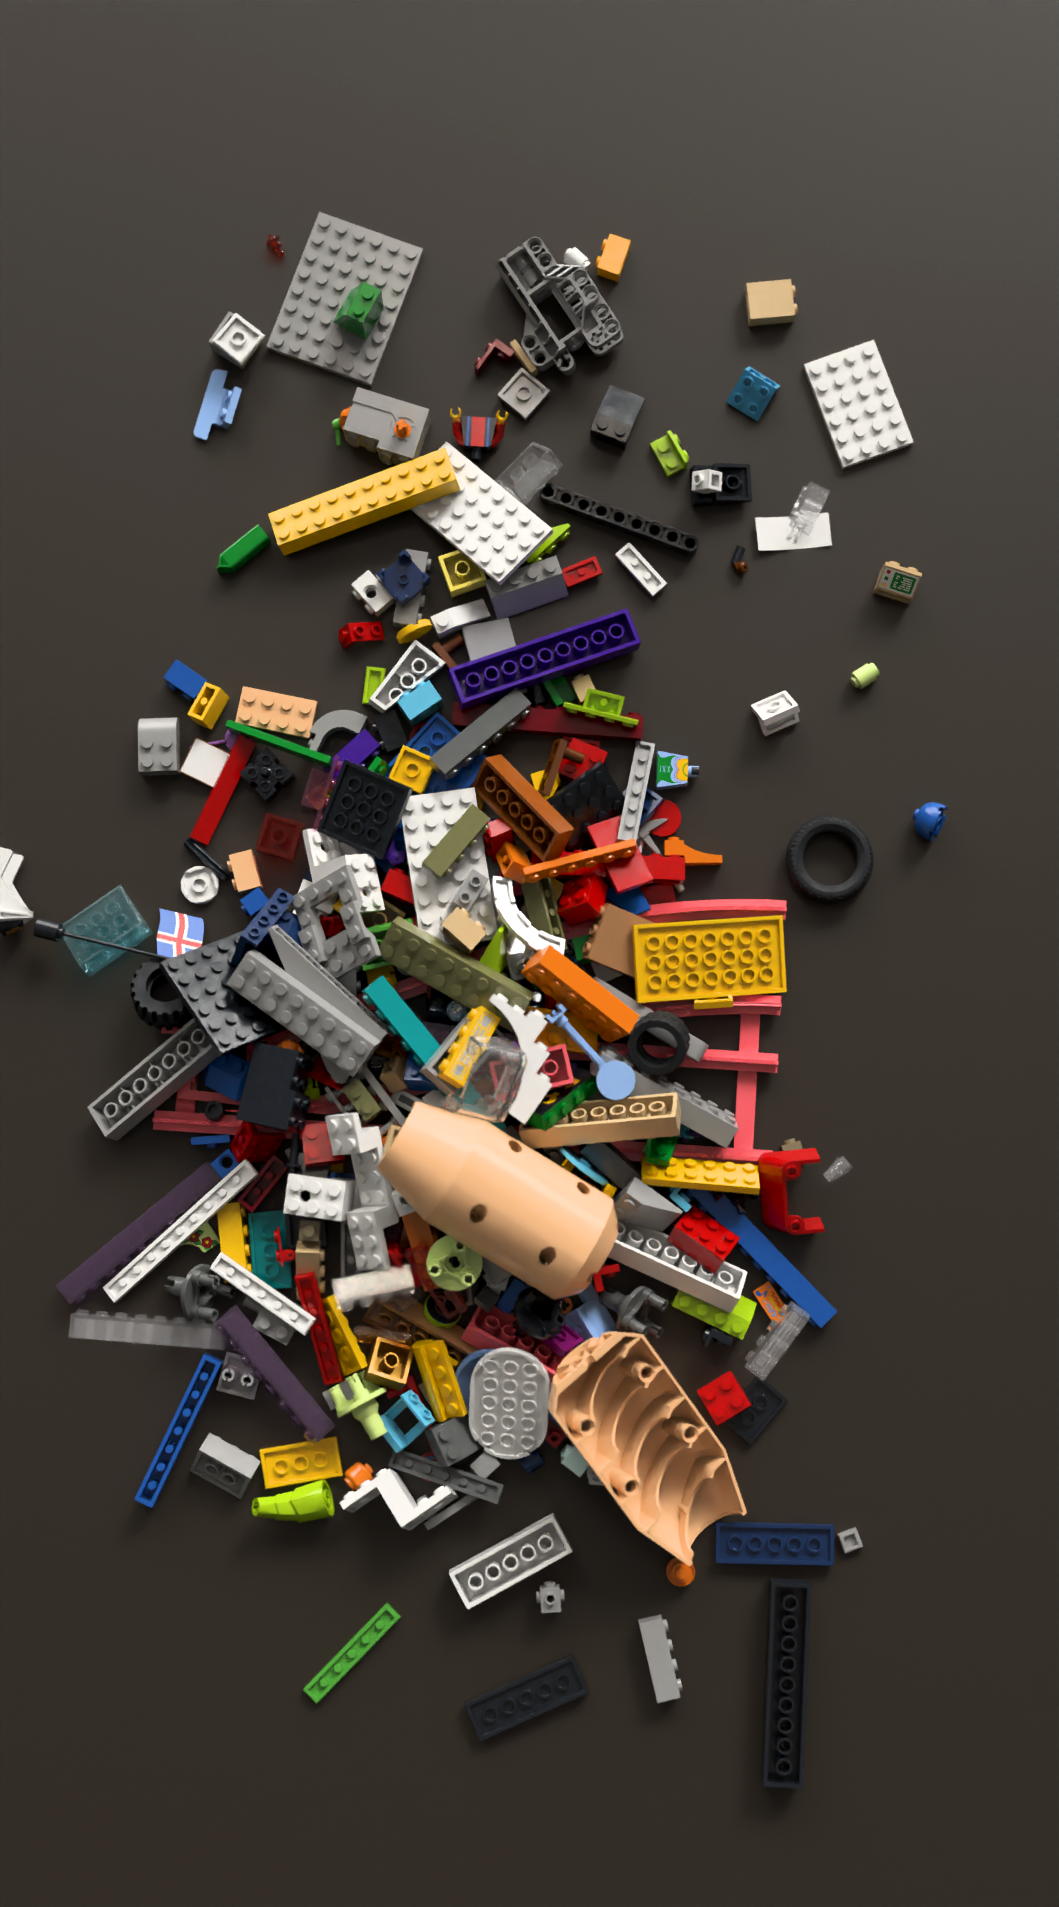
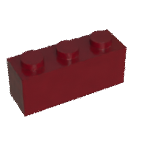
(263, 1184)

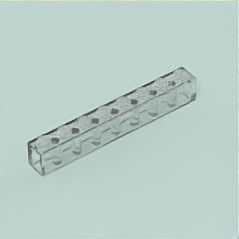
(146, 1330)

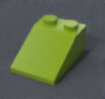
(497, 951)

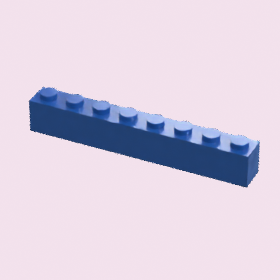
(179, 1430)

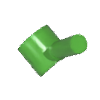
(336, 426)

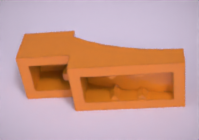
(692, 857)

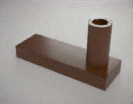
(443, 650)
(557, 752)

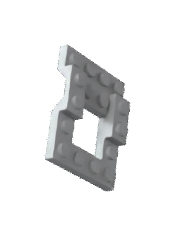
(348, 948)

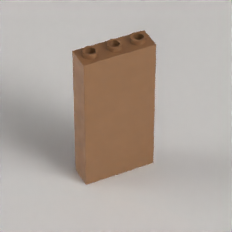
(612, 940)

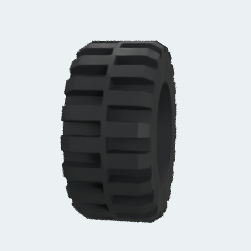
(154, 1012)

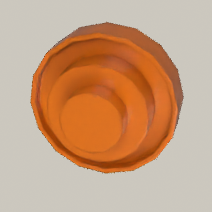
(679, 1572)

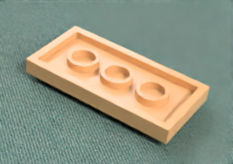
(276, 712)

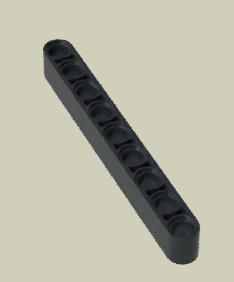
(625, 526)

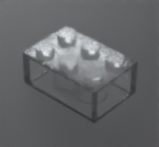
(529, 472)

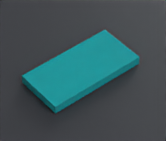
(264, 1249)

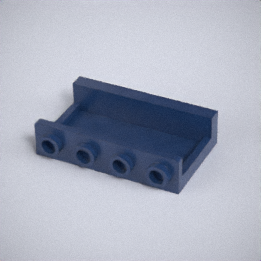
(258, 928)

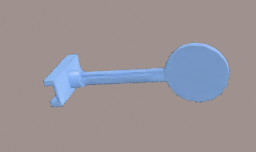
(615, 1077)

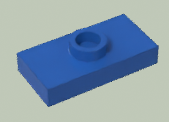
(211, 1141)

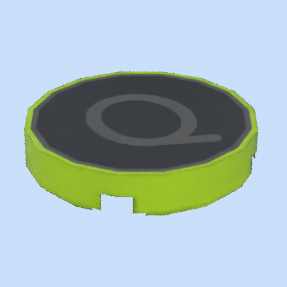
(436, 1316)

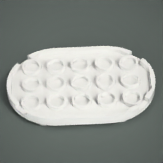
(509, 1403)

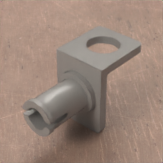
(516, 963)

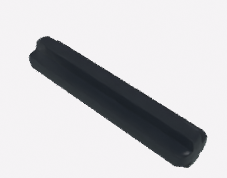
(207, 859)

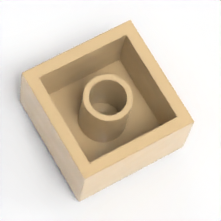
(463, 930)

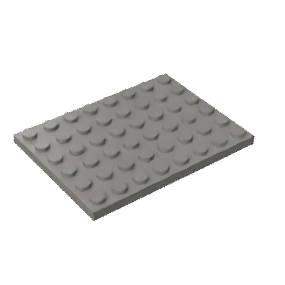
(332, 265)

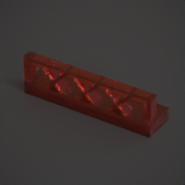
(453, 1296)

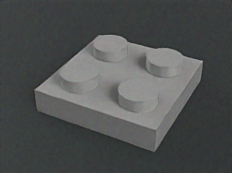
(523, 393)

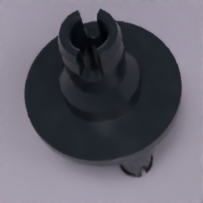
(537, 1315)

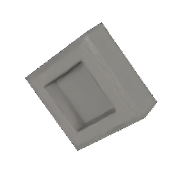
(850, 1540)

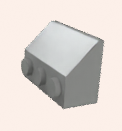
(225, 1465)

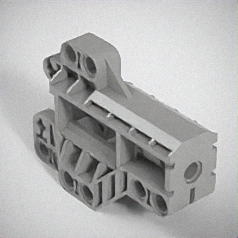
(567, 285)

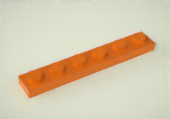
(576, 861)

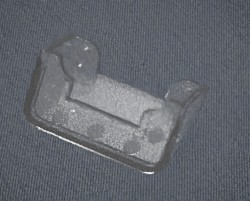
(491, 1080)

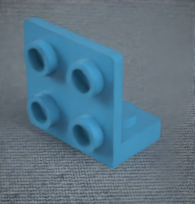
(752, 393)

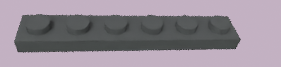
(447, 1476)

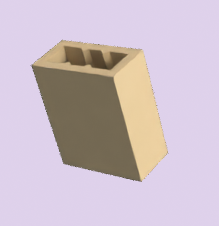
(770, 302)

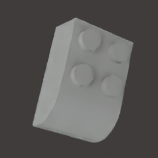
(159, 746)

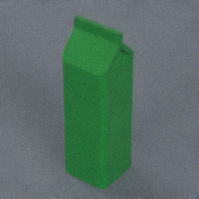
(243, 550)

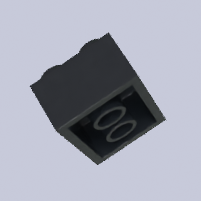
(293, 1225)

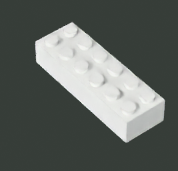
(510, 1561)

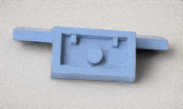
(217, 406)
(591, 1317)

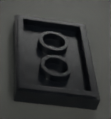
(765, 1405)

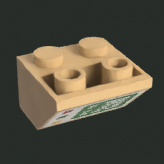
(897, 582)

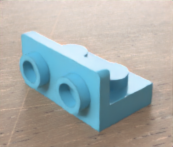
(681, 1199)

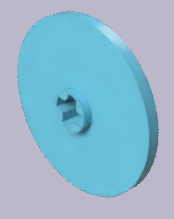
(583, 1165)

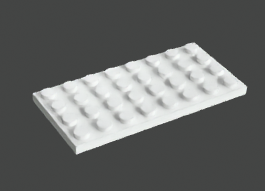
(484, 521)
(424, 825)

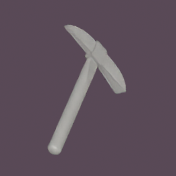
(644, 834)

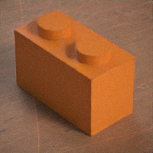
(512, 860)

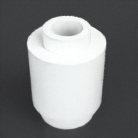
(575, 257)

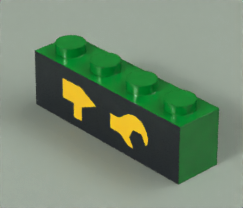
(563, 1100)

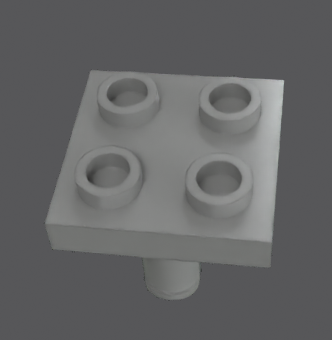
(237, 1377)

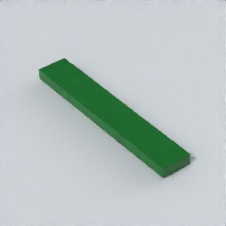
(279, 744)

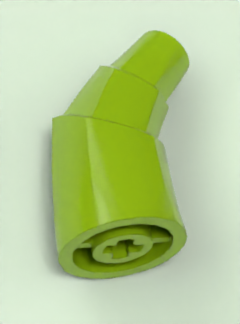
(301, 1505)

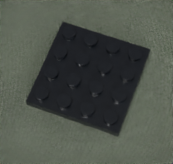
(588, 801)
(364, 809)

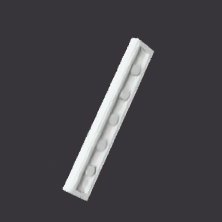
(263, 1293)

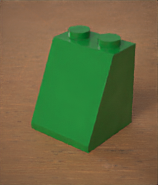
(360, 310)

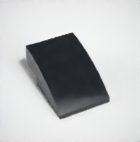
(734, 488)

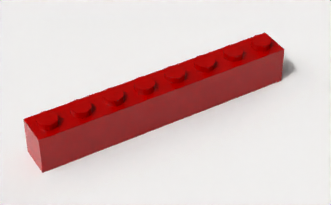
(663, 869)

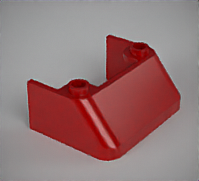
(774, 1171)

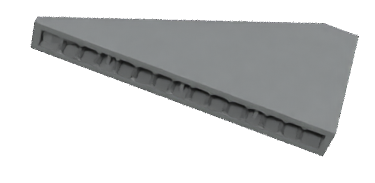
(320, 981)

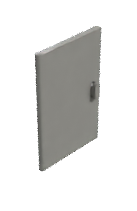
(488, 638)

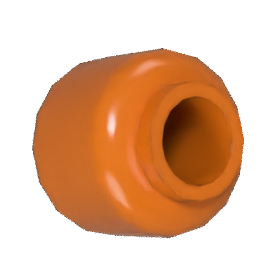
(357, 1475)

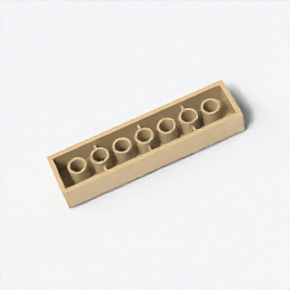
(610, 1122)

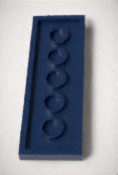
(774, 1543)

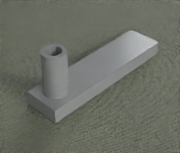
(436, 1518)

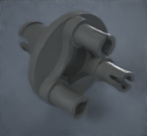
(199, 1292)
(633, 1310)

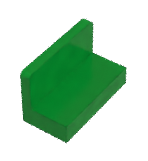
(559, 691)

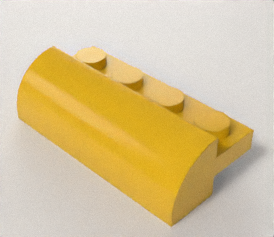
(439, 1379)

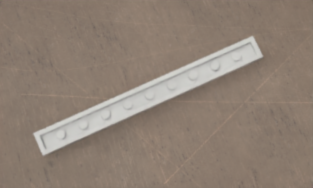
(180, 1230)

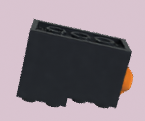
(276, 1088)

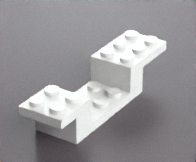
(375, 1191)

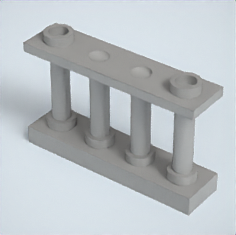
(374, 1089)

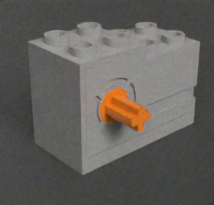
(385, 426)

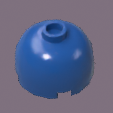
(929, 819)

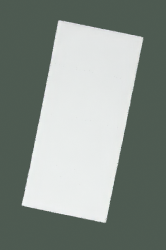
(774, 530)

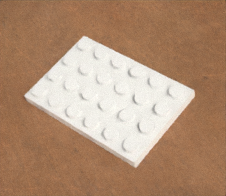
(858, 404)

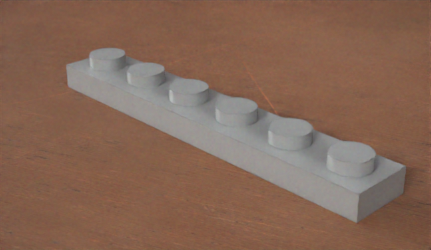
(636, 791)

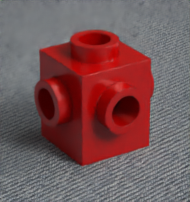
(332, 925)

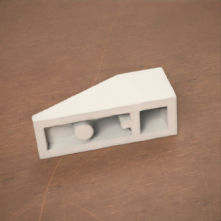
(456, 617)

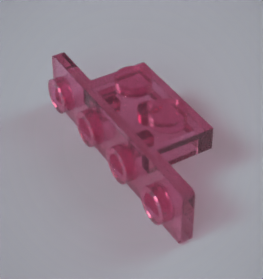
(319, 787)

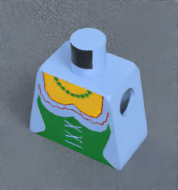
(673, 770)

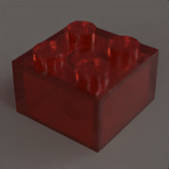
(280, 837)

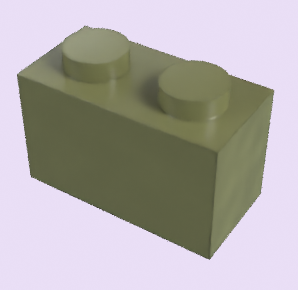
(362, 1100)

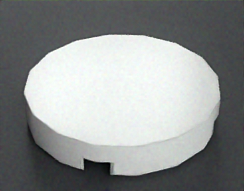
(199, 885)

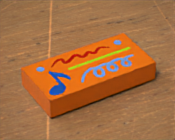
(768, 1300)

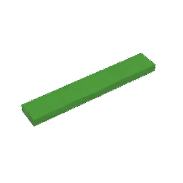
(351, 1653)

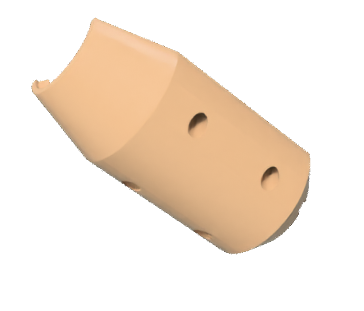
(517, 1199)
(644, 1440)

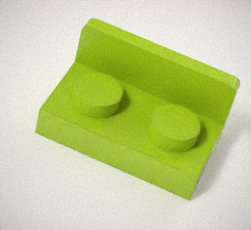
(670, 454)

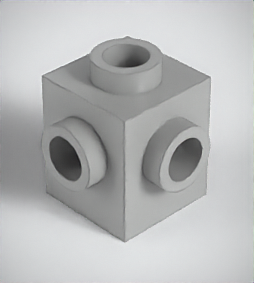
(551, 1604)

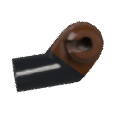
(737, 560)

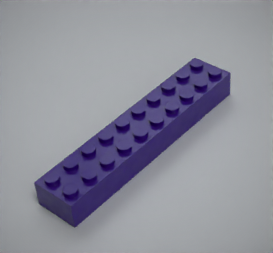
(544, 659)

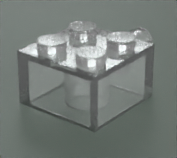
(806, 510)

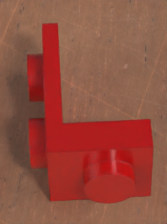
(360, 632)
(394, 1253)

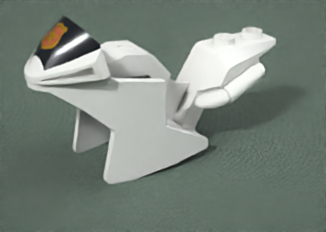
(13, 910)

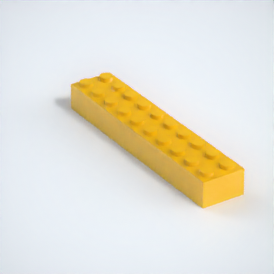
(364, 501)

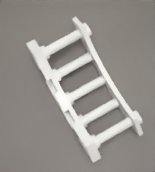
(519, 927)

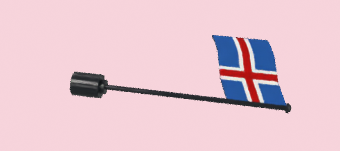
(175, 935)

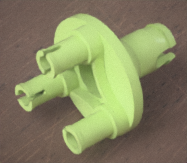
(453, 1276)
(362, 1405)

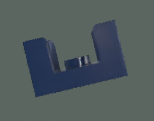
(403, 579)

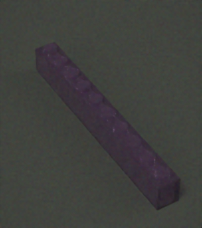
(137, 1234)

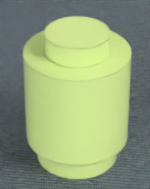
(864, 675)

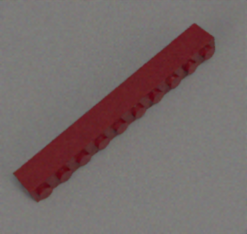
(558, 723)

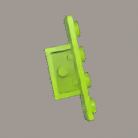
(604, 705)

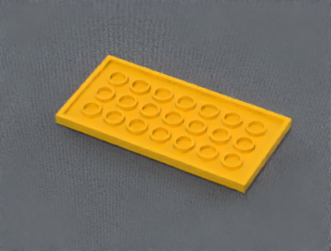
(709, 958)

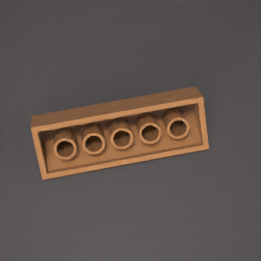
(416, 1324)

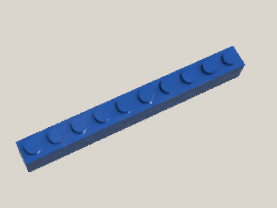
(766, 1257)

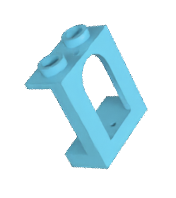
(394, 1435)

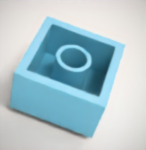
(420, 703)

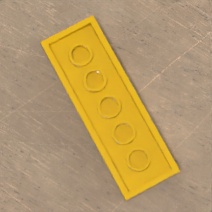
(702, 1175)

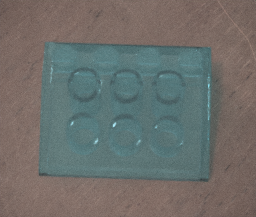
(110, 920)

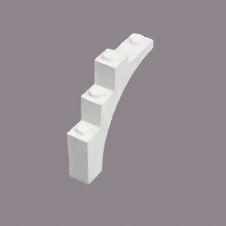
(527, 1028)

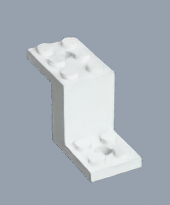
(328, 861)
(328, 1199)
(398, 1498)

